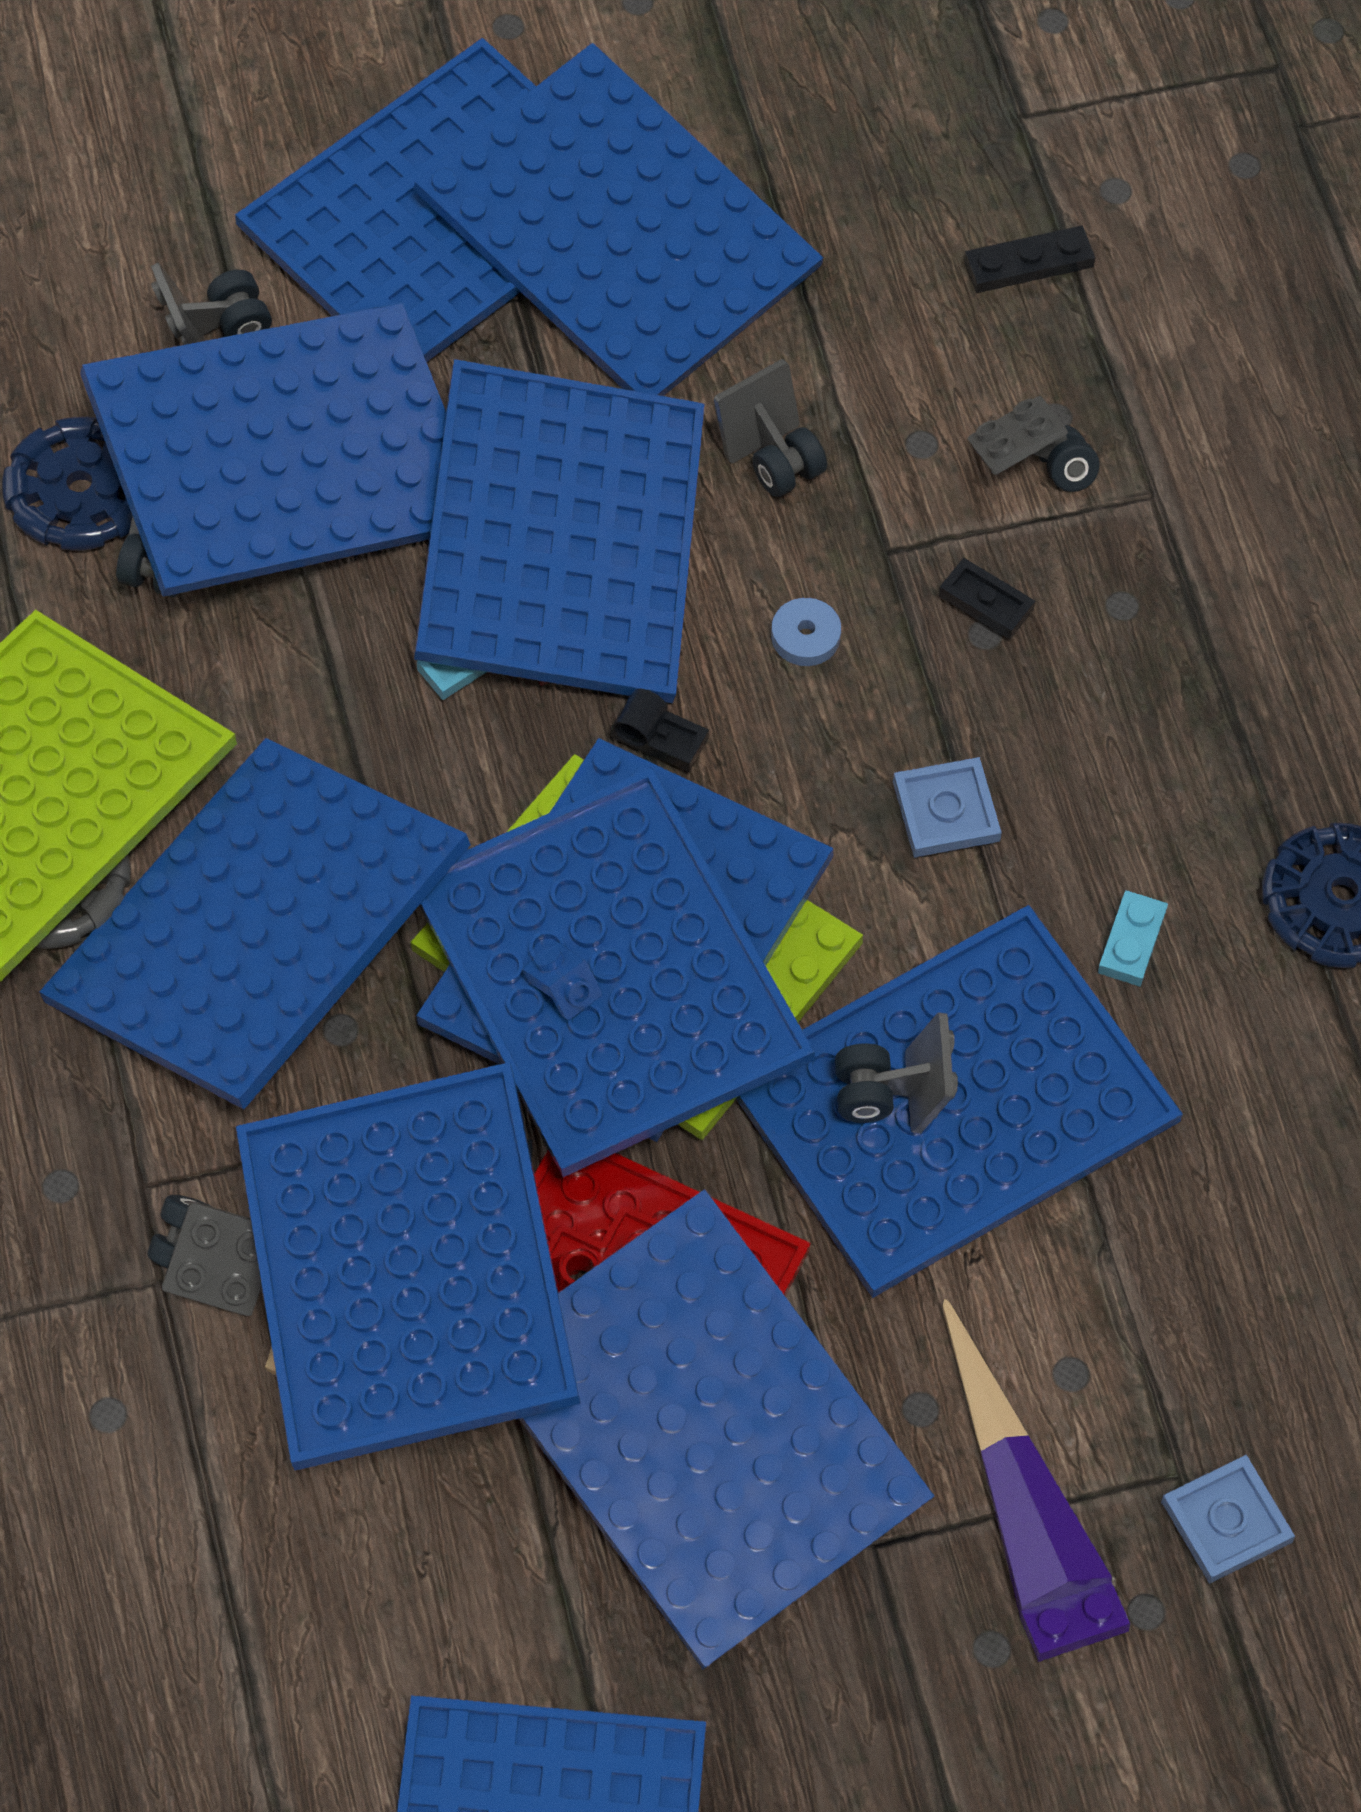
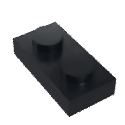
(986, 598)

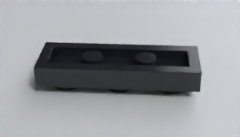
(1029, 259)

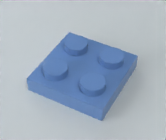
(946, 807)
(1228, 1519)

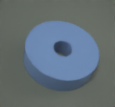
(801, 648)

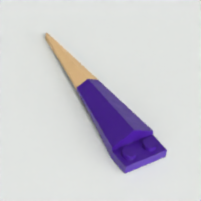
(1054, 1568)

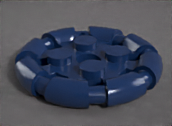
(56, 472)
(1315, 897)

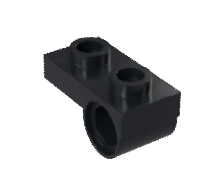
(656, 731)

